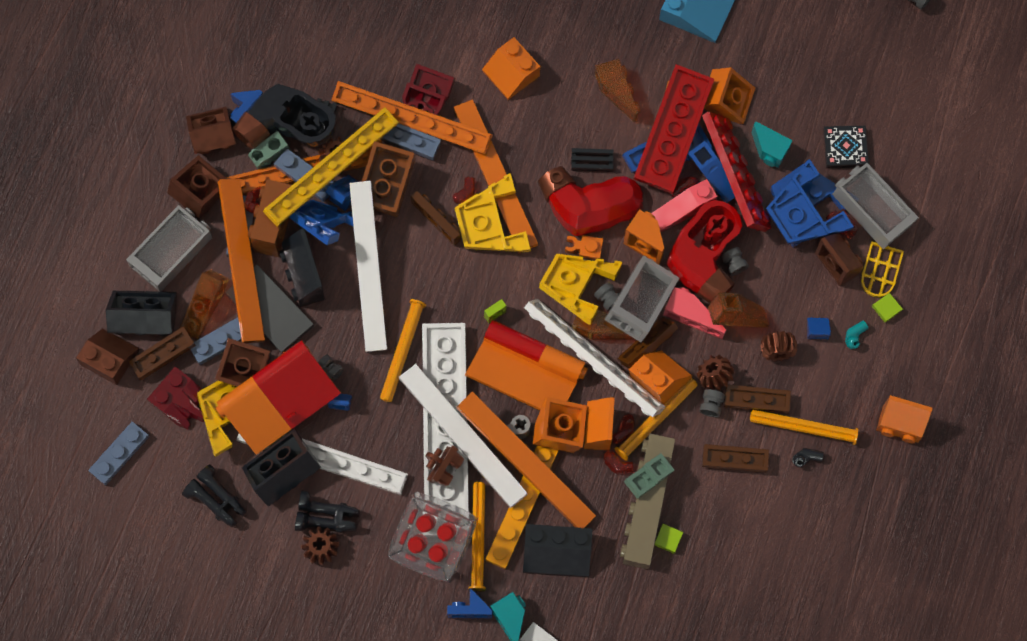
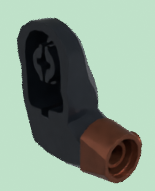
(288, 112)

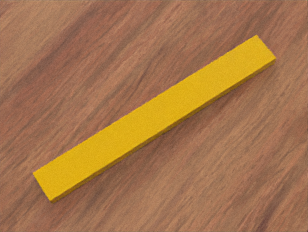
(330, 167)

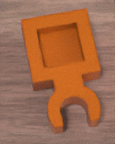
(588, 247)

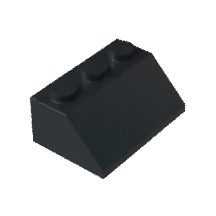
(301, 269)
(141, 312)
(280, 467)
(557, 550)

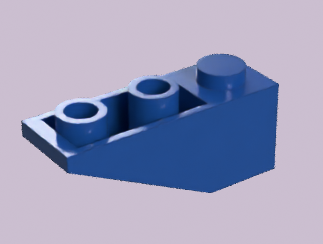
(713, 170)

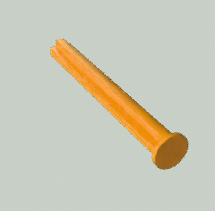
(402, 350)
(651, 423)
(804, 426)
(478, 538)

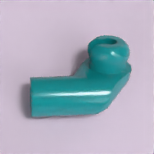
(853, 333)

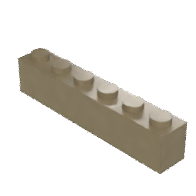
(646, 509)

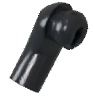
(806, 455)

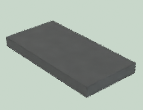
(280, 317)

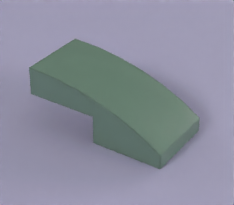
(649, 476)

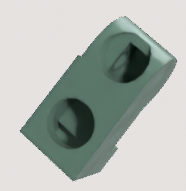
(268, 151)

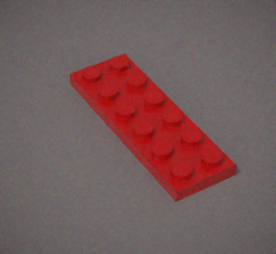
(673, 129)
(736, 171)

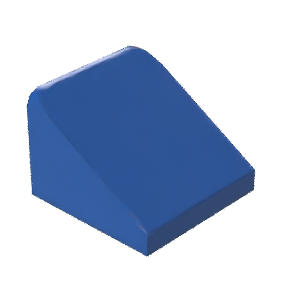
(818, 328)
(341, 402)

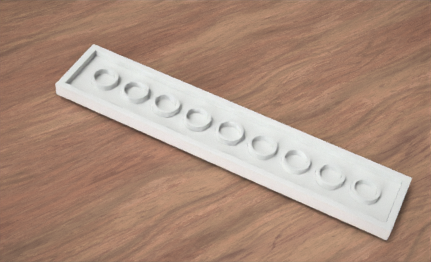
(446, 368)

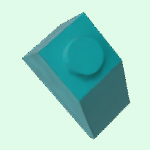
(770, 145)
(510, 615)

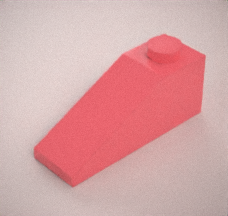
(684, 205)
(690, 311)

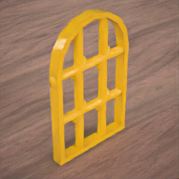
(877, 262)

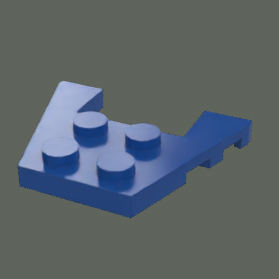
(816, 190)
(796, 214)
(319, 218)

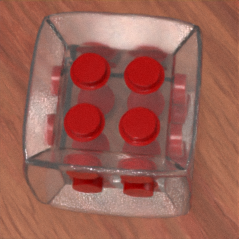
(432, 537)

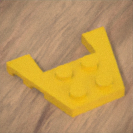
(481, 222)
(568, 278)
(214, 422)

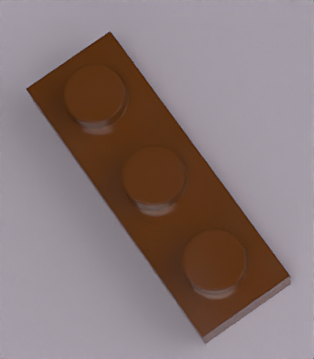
(436, 217)
(657, 335)
(162, 353)
(757, 399)
(735, 458)

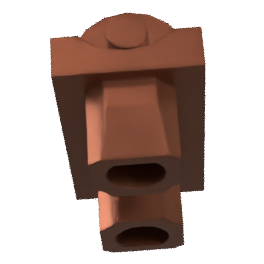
(449, 457)

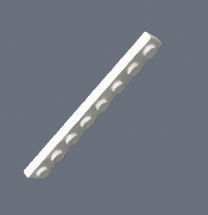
(600, 363)

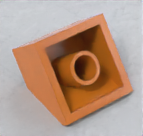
(511, 68)
(729, 95)
(645, 236)
(659, 375)
(903, 419)
(599, 424)
(560, 425)

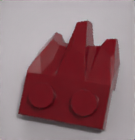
(428, 89)
(177, 398)

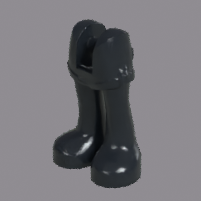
(207, 477)
(307, 504)

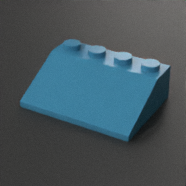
(698, 17)

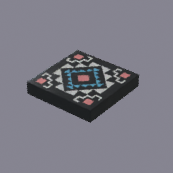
(845, 146)

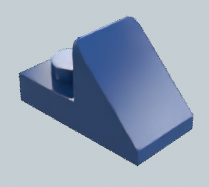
(244, 101)
(340, 192)
(476, 609)

